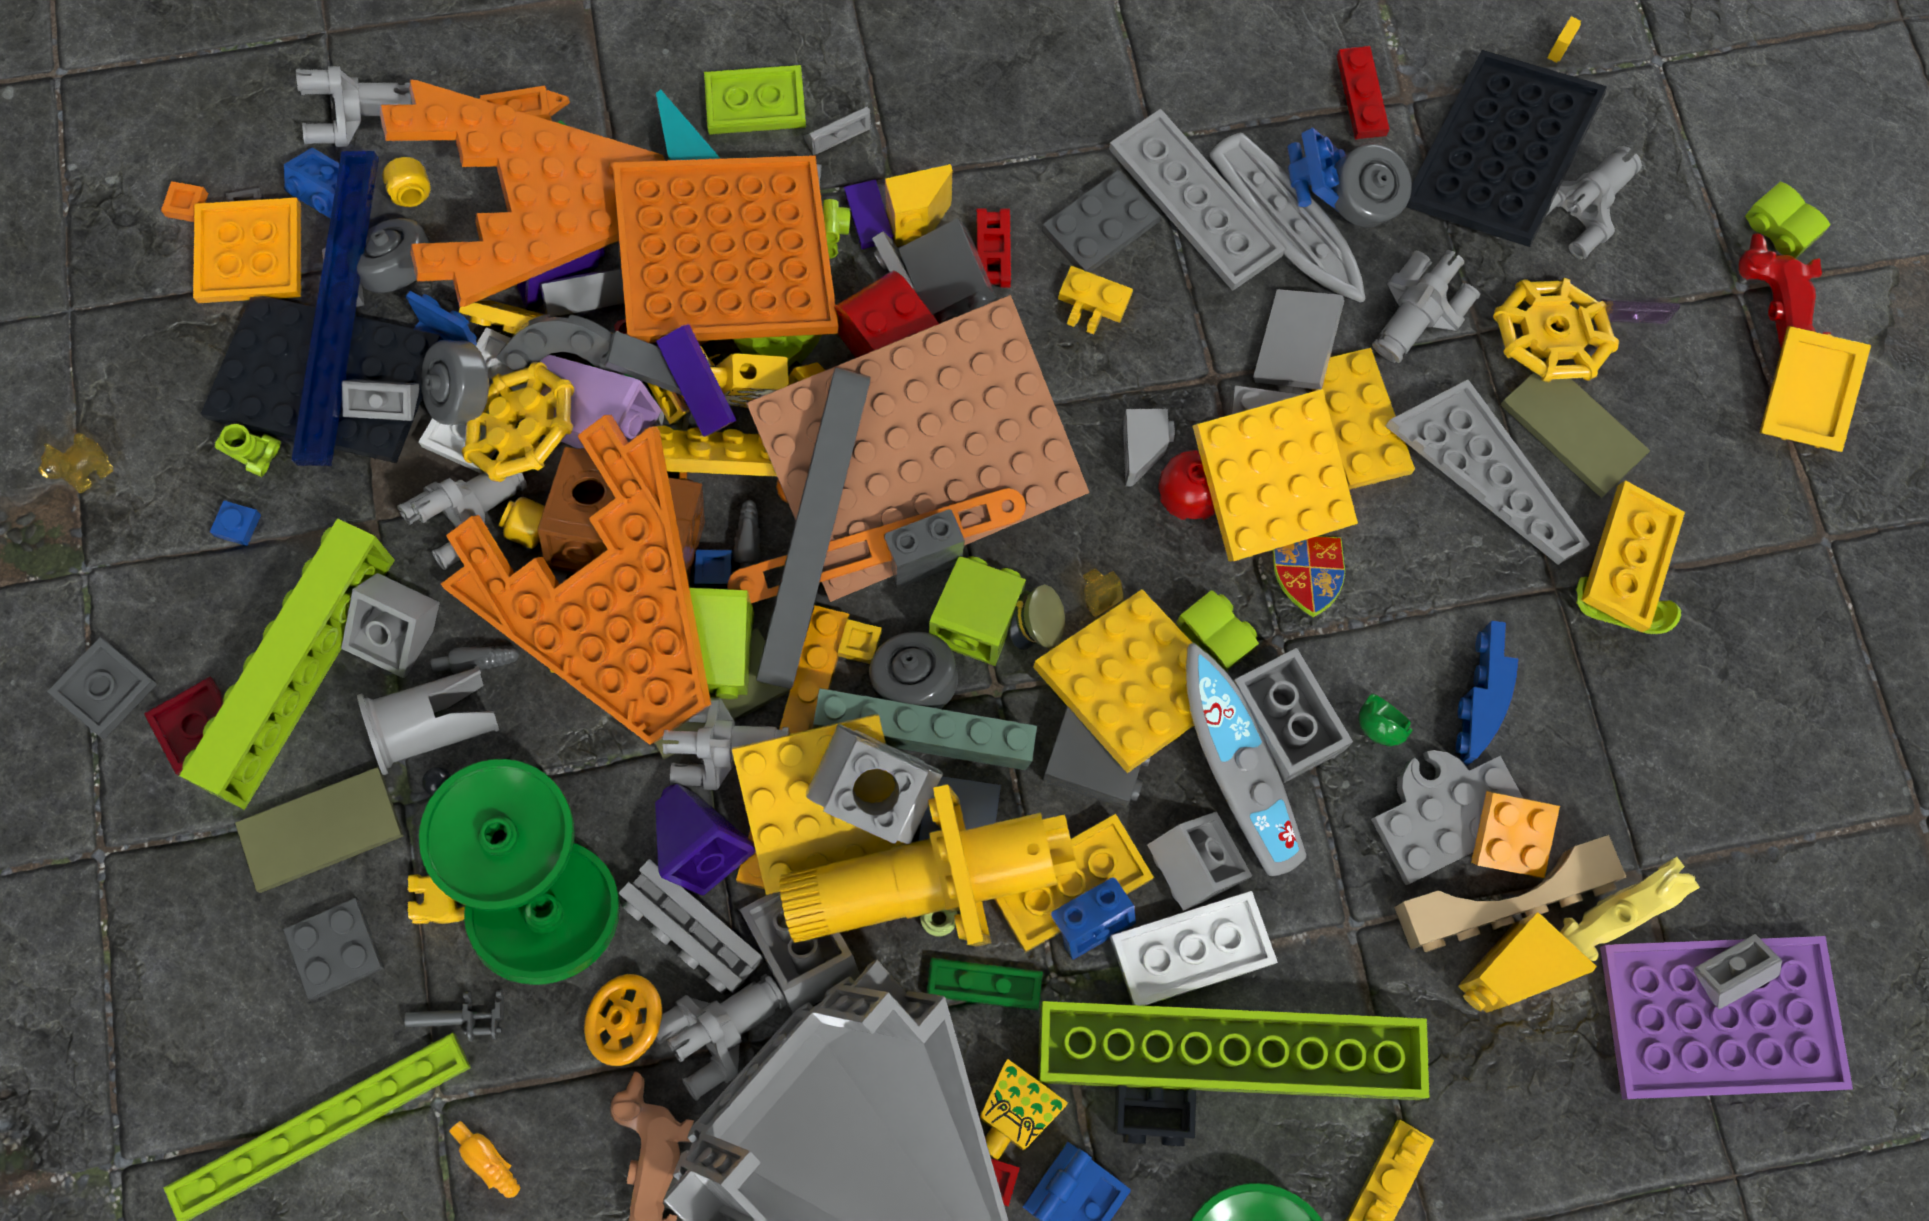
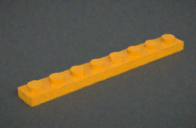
(813, 672)

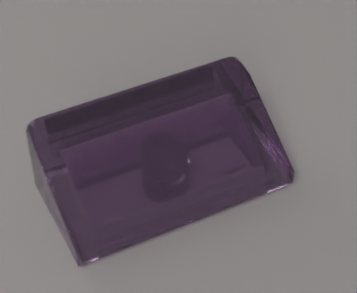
(1640, 310)

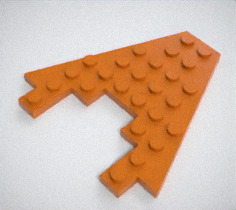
(551, 179)
(621, 622)

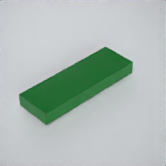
(985, 984)

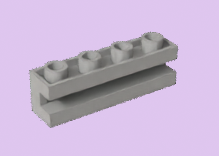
(692, 928)

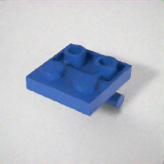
(1314, 169)
(1076, 1190)

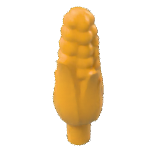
(485, 1160)

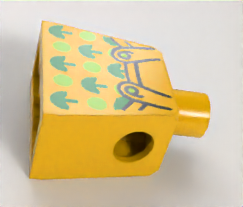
(1018, 1109)

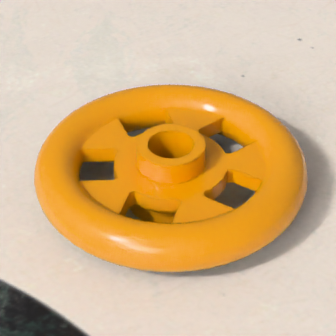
(623, 1020)

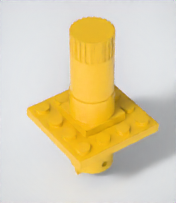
(931, 875)

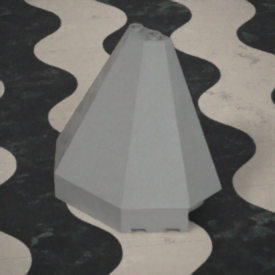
(845, 1120)

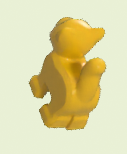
(436, 905)

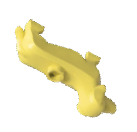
(1630, 908)

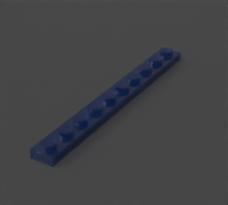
(335, 310)

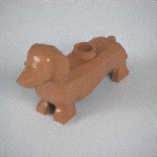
(658, 1150)

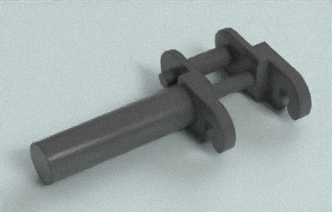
(460, 1016)

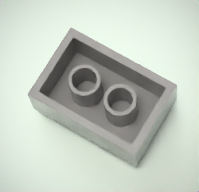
(1293, 714)

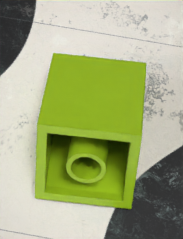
(977, 609)
(725, 638)

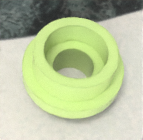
(939, 930)

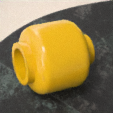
(406, 182)
(521, 522)

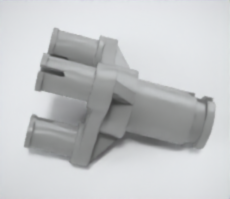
(351, 102)
(1592, 196)
(1423, 303)
(459, 502)
(713, 745)
(719, 1029)

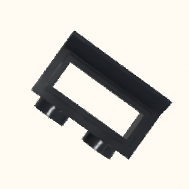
(1157, 1099)

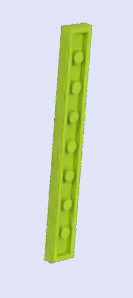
(316, 1128)

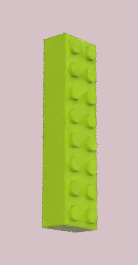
(285, 668)

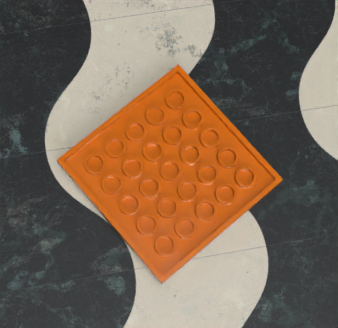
(724, 248)

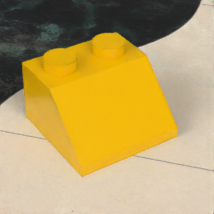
(917, 202)

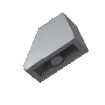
(1145, 440)

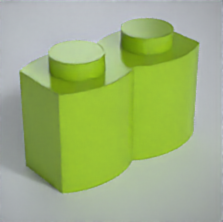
(1787, 220)
(1217, 630)

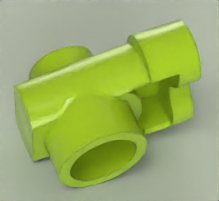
(836, 223)
(254, 452)

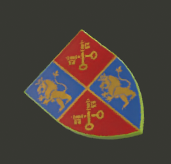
(1311, 572)

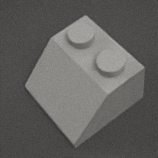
(388, 624)
(1199, 860)

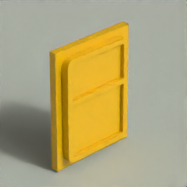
(1815, 389)

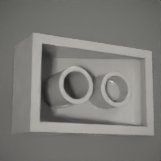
(800, 968)

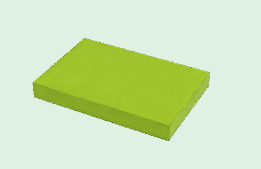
(754, 99)

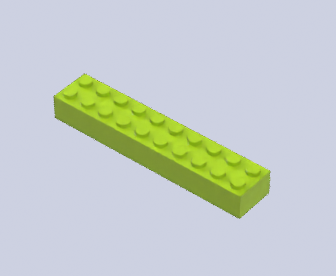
(1233, 1050)

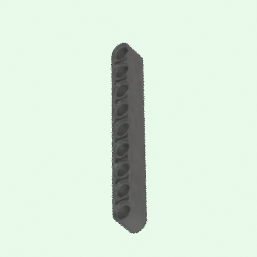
(813, 528)

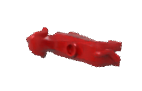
(1790, 283)

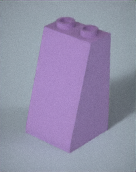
(601, 394)

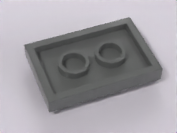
(1101, 222)

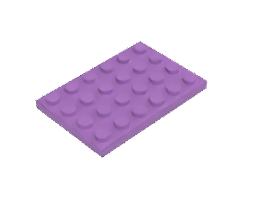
(1682, 1045)

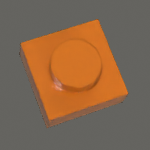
(181, 200)

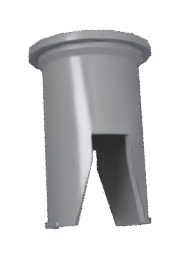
(406, 724)

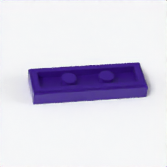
(696, 380)

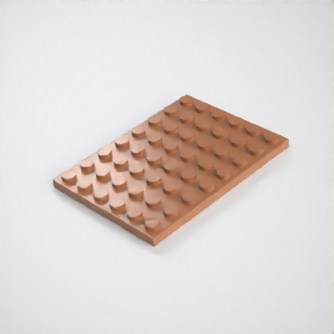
(939, 425)

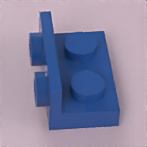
(312, 180)
(1094, 917)

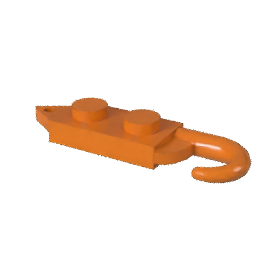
(533, 101)

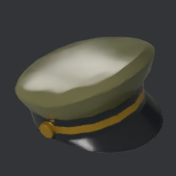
(1038, 619)

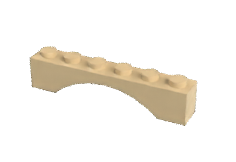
(1579, 870)

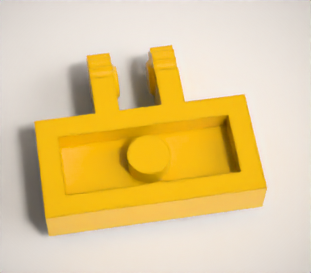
(1094, 295)

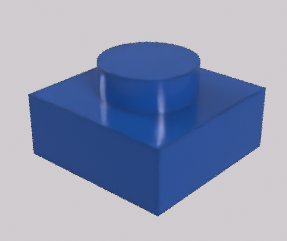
(235, 523)
(713, 568)

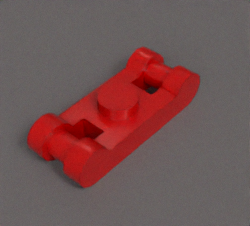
(995, 244)

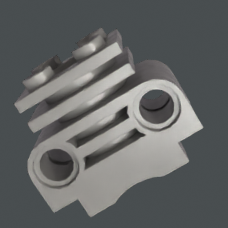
(851, 755)

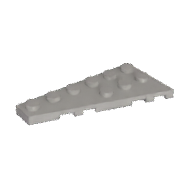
(1477, 453)

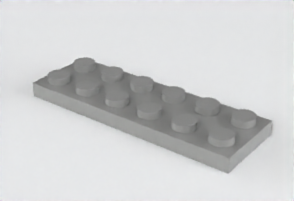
(1197, 199)

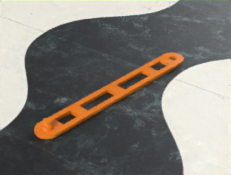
(753, 579)

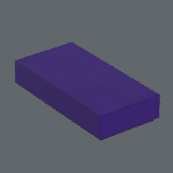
(867, 212)

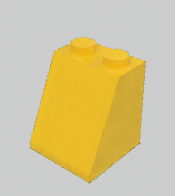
(1523, 964)

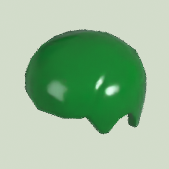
(1383, 722)

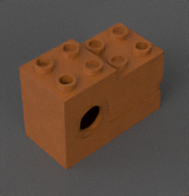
(580, 491)

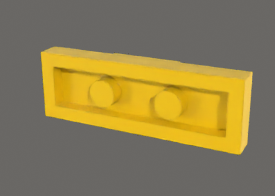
(1391, 1175)

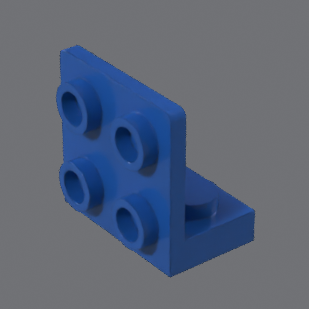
(438, 321)

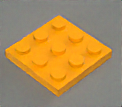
(247, 250)

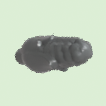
(747, 539)
(466, 658)

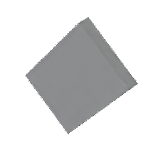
(1299, 339)

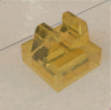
(1102, 591)

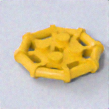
(1546, 341)
(505, 414)

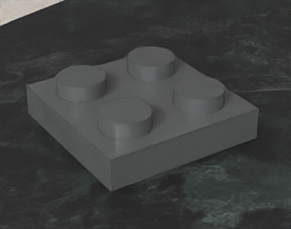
(102, 688)
(333, 949)

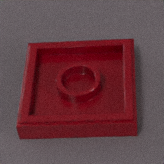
(182, 719)

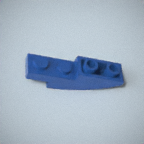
(1486, 706)

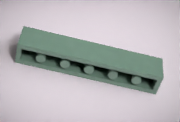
(934, 729)

